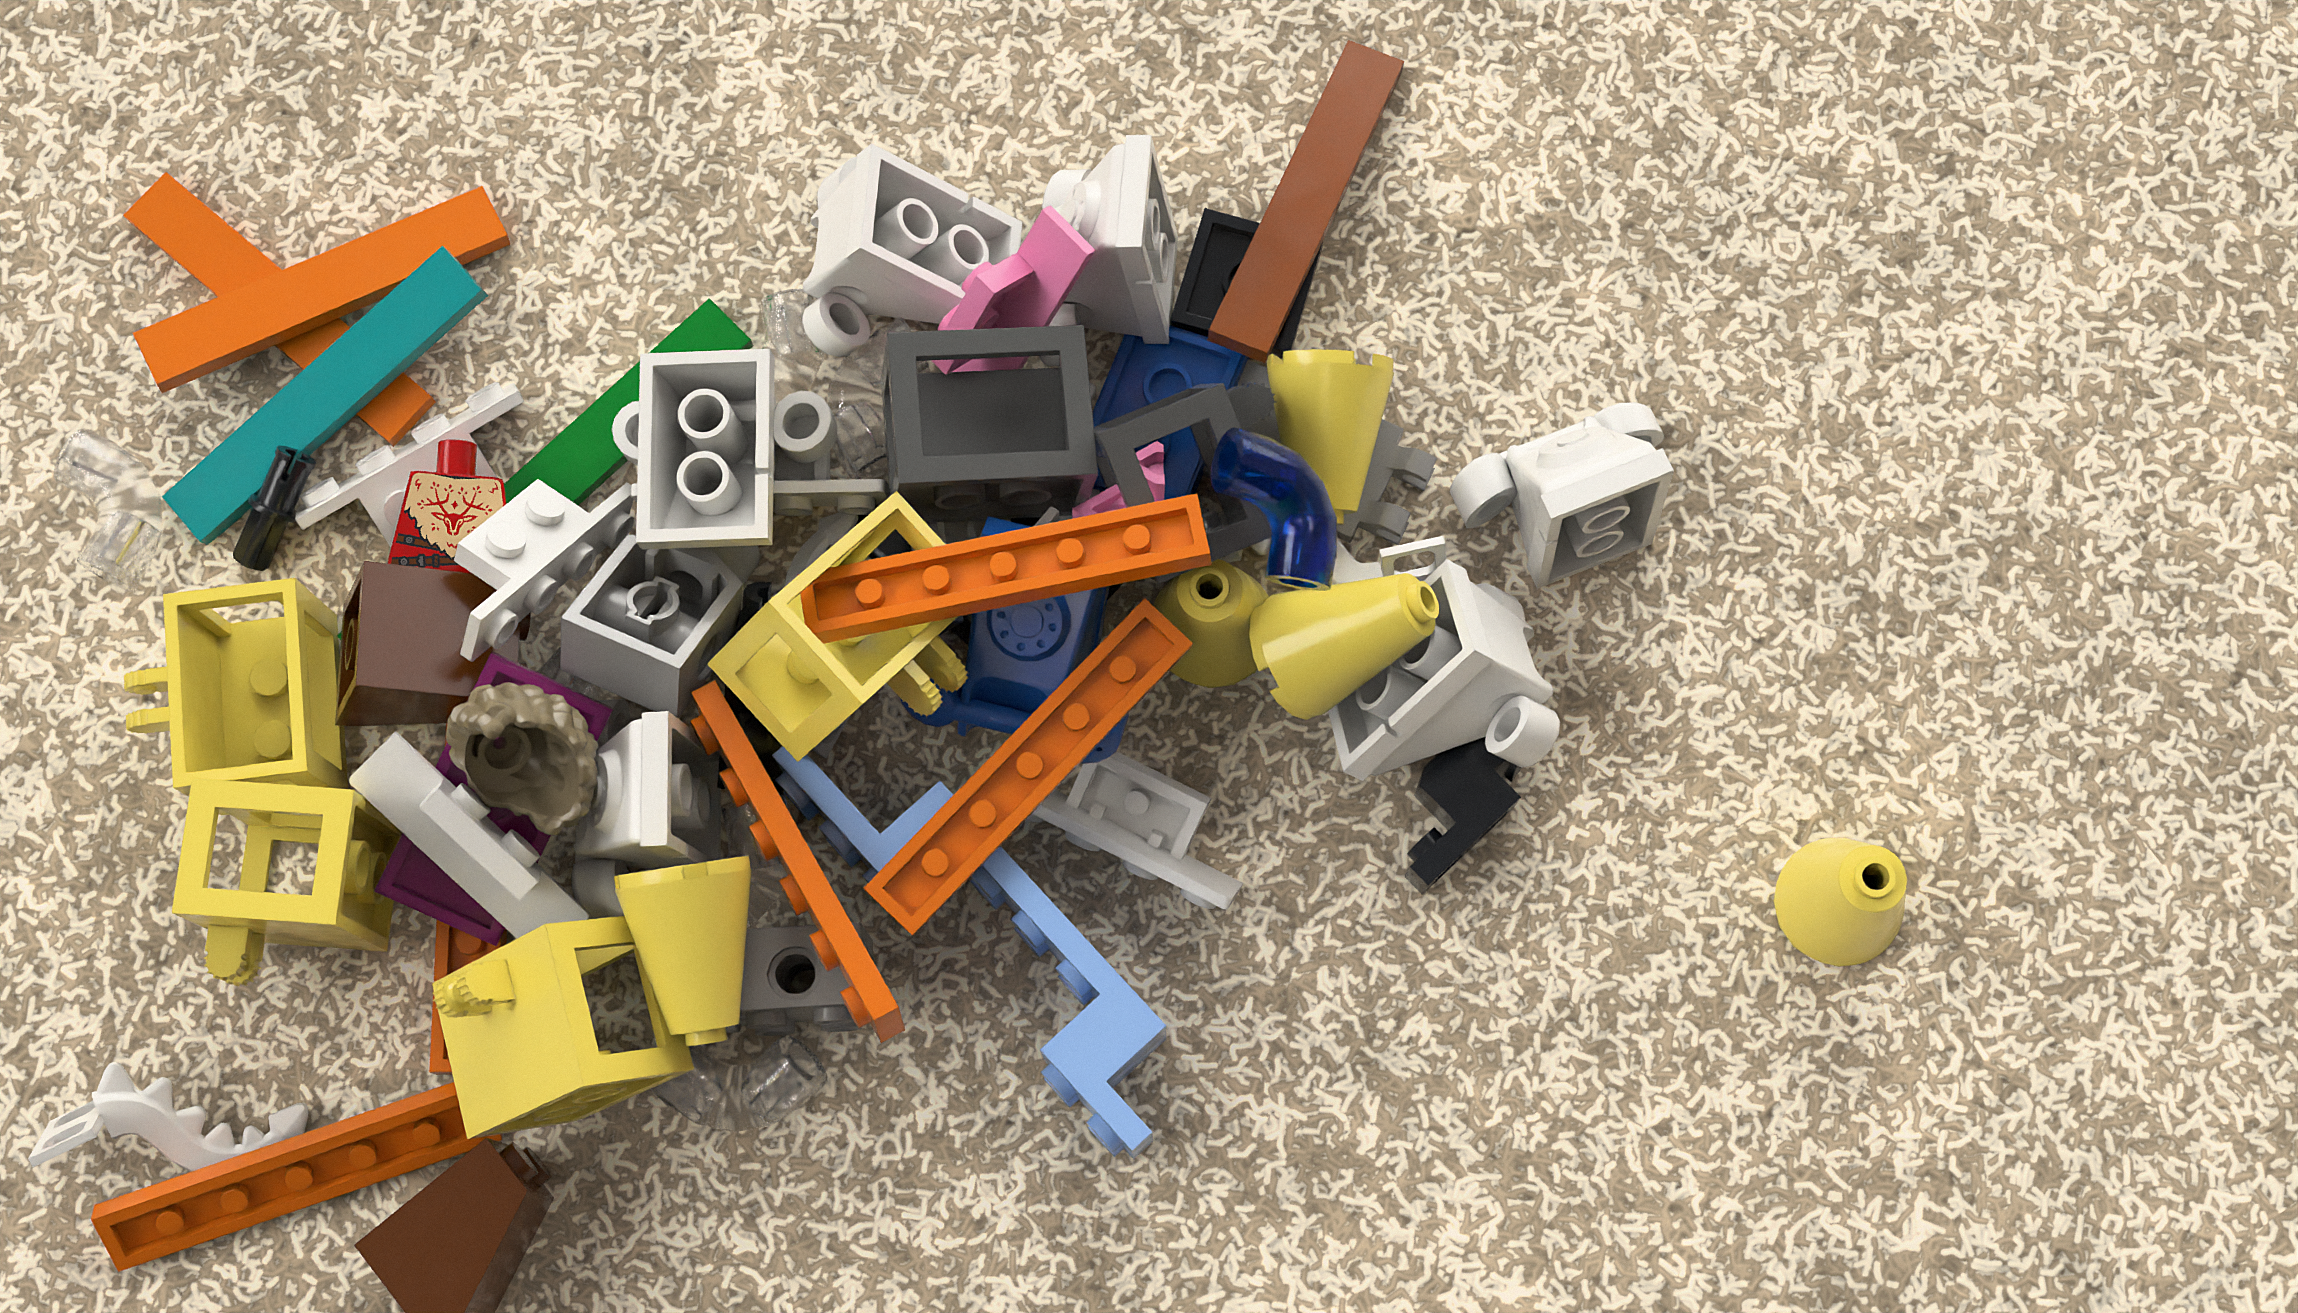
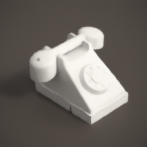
(1131, 226)
(894, 248)
(710, 445)
(1575, 491)
(1452, 688)
(650, 805)

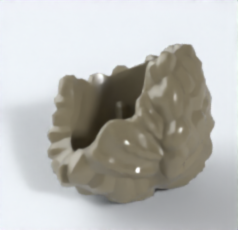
(538, 762)

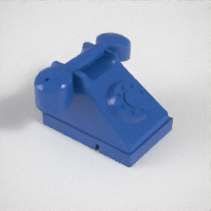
(1021, 658)

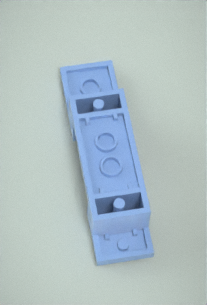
(1094, 1047)

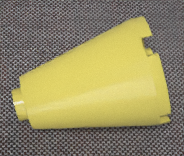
(1331, 415)
(1214, 613)
(1339, 638)
(1841, 900)
(692, 941)

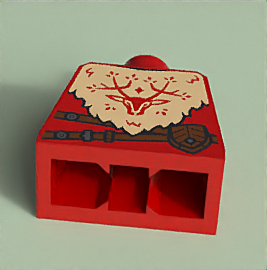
(444, 508)

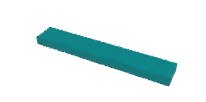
(326, 392)

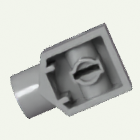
(656, 621)
(770, 966)

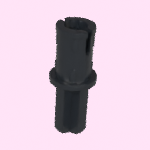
(272, 509)

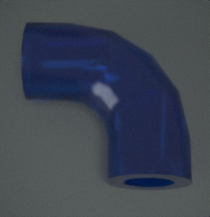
(1290, 498)

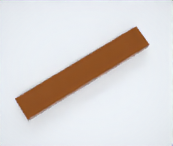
(1305, 202)

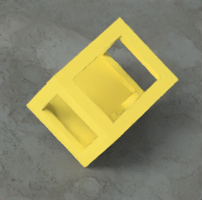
(811, 687)
(247, 694)
(343, 907)
(526, 1034)

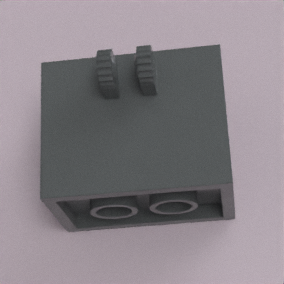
(1209, 414)
(991, 437)

